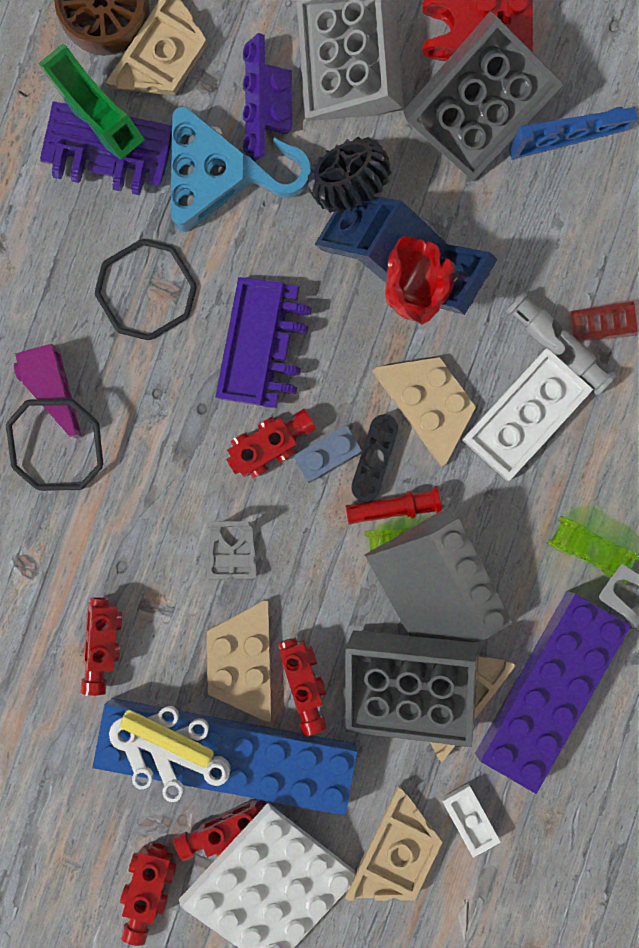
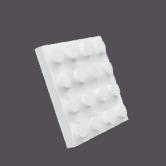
(268, 885)

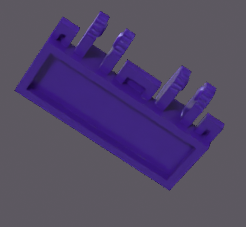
(73, 137)
(255, 342)

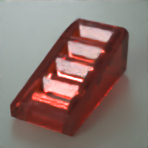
(615, 309)

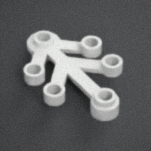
(162, 756)

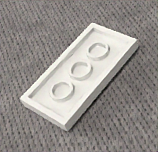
(527, 414)

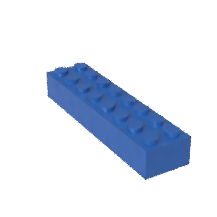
(262, 759)

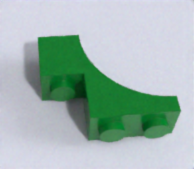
(90, 103)

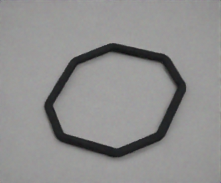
(120, 254)
(54, 487)

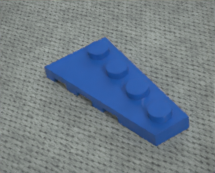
(564, 132)

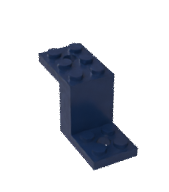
(374, 230)

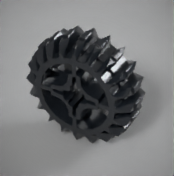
(349, 175)

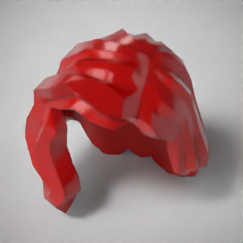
(417, 280)

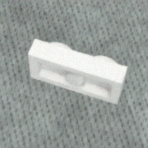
(470, 820)

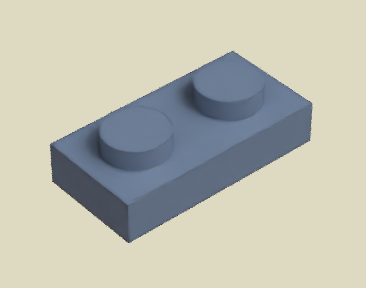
(327, 453)

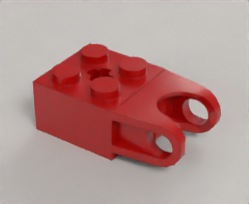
(465, 16)

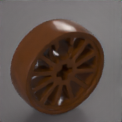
(105, 13)

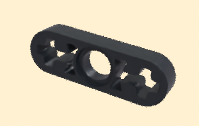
(388, 438)

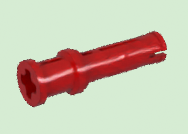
(409, 504)

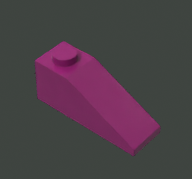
(45, 377)

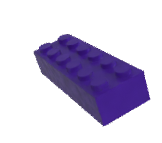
(551, 691)

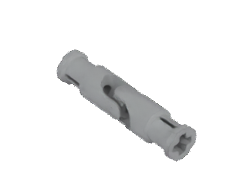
(551, 335)

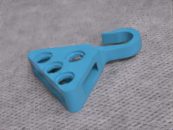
(213, 150)

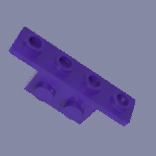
(266, 98)

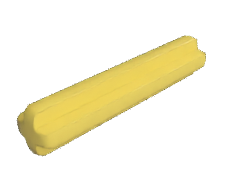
(166, 738)

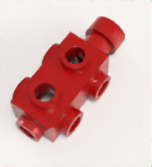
(262, 448)
(100, 637)
(303, 677)
(217, 837)
(146, 888)

